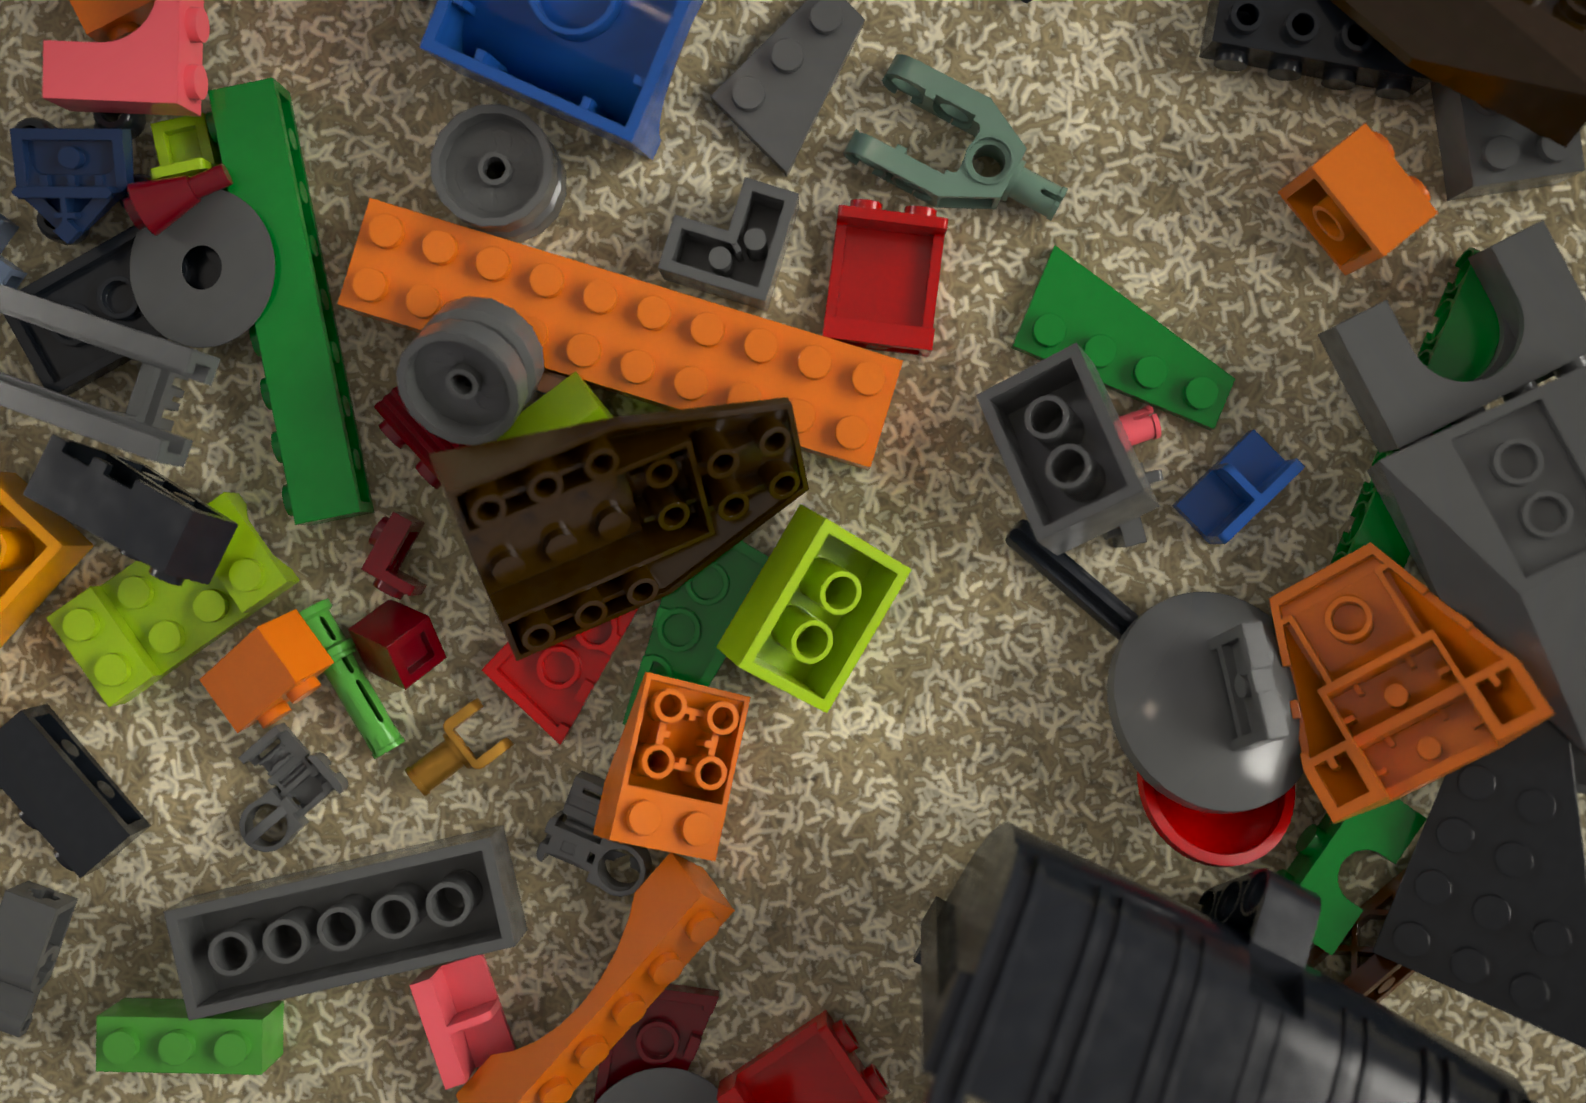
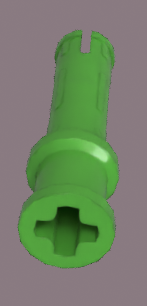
(351, 683)

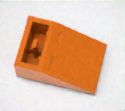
(673, 768)

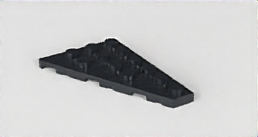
(1501, 887)

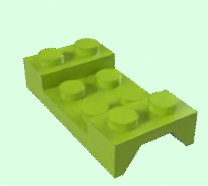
(145, 628)

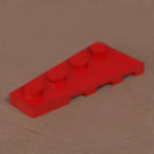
(559, 679)

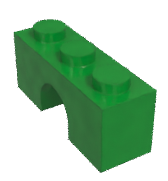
(1325, 847)

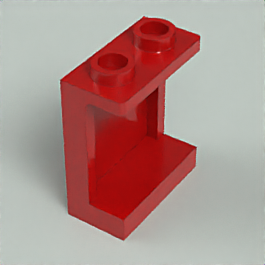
(885, 277)
(807, 1067)

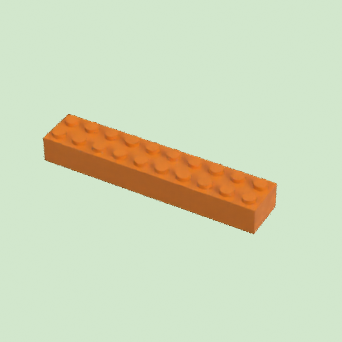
(624, 330)

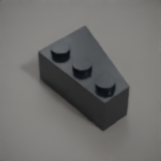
(132, 510)

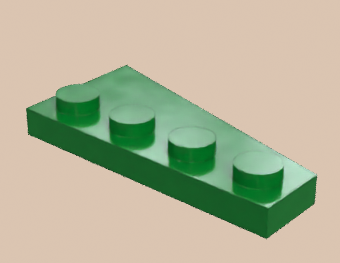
(1123, 341)
(696, 618)

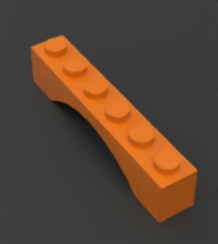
(665, 929)

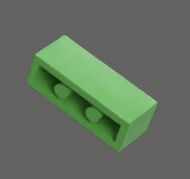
(159, 1038)

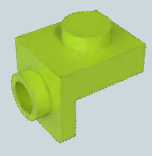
(183, 147)

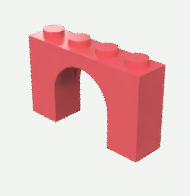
(143, 73)

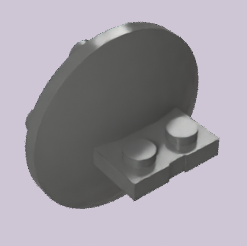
(1206, 703)

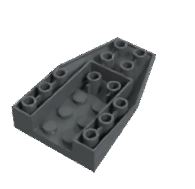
(1502, 531)

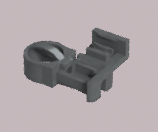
(293, 778)
(574, 839)

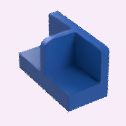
(1236, 488)

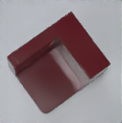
(397, 643)

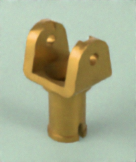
(452, 753)

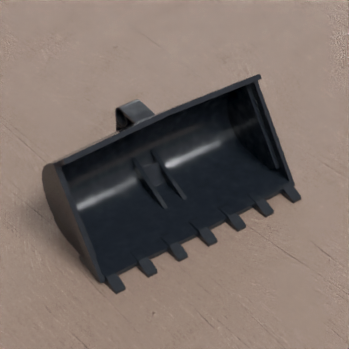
(1102, 991)

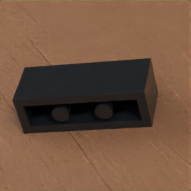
(65, 791)

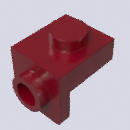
(391, 544)

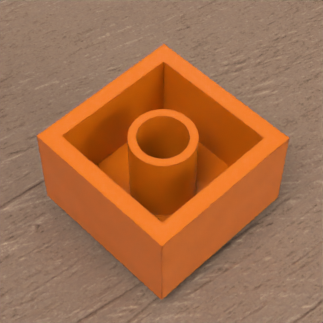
(1359, 200)

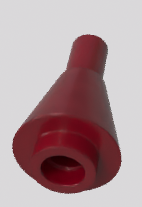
(163, 201)

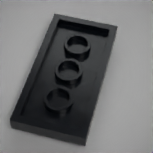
(101, 287)

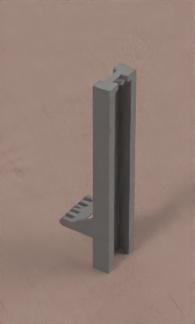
(142, 425)

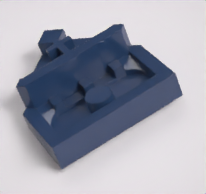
(71, 174)

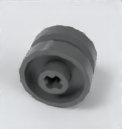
(469, 176)
(470, 370)

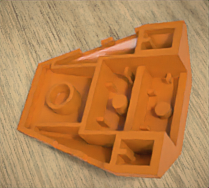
(1392, 683)

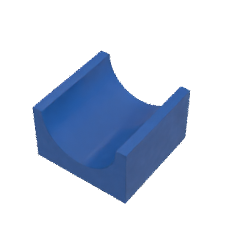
(576, 59)

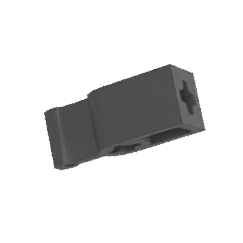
(30, 940)

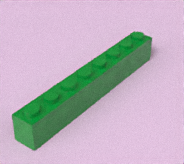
(298, 327)

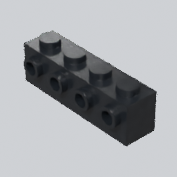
(1304, 40)

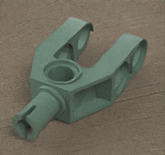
(973, 114)

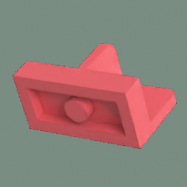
(461, 1017)

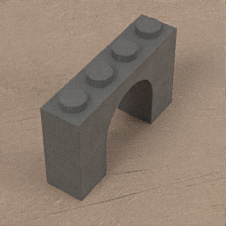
(1540, 333)

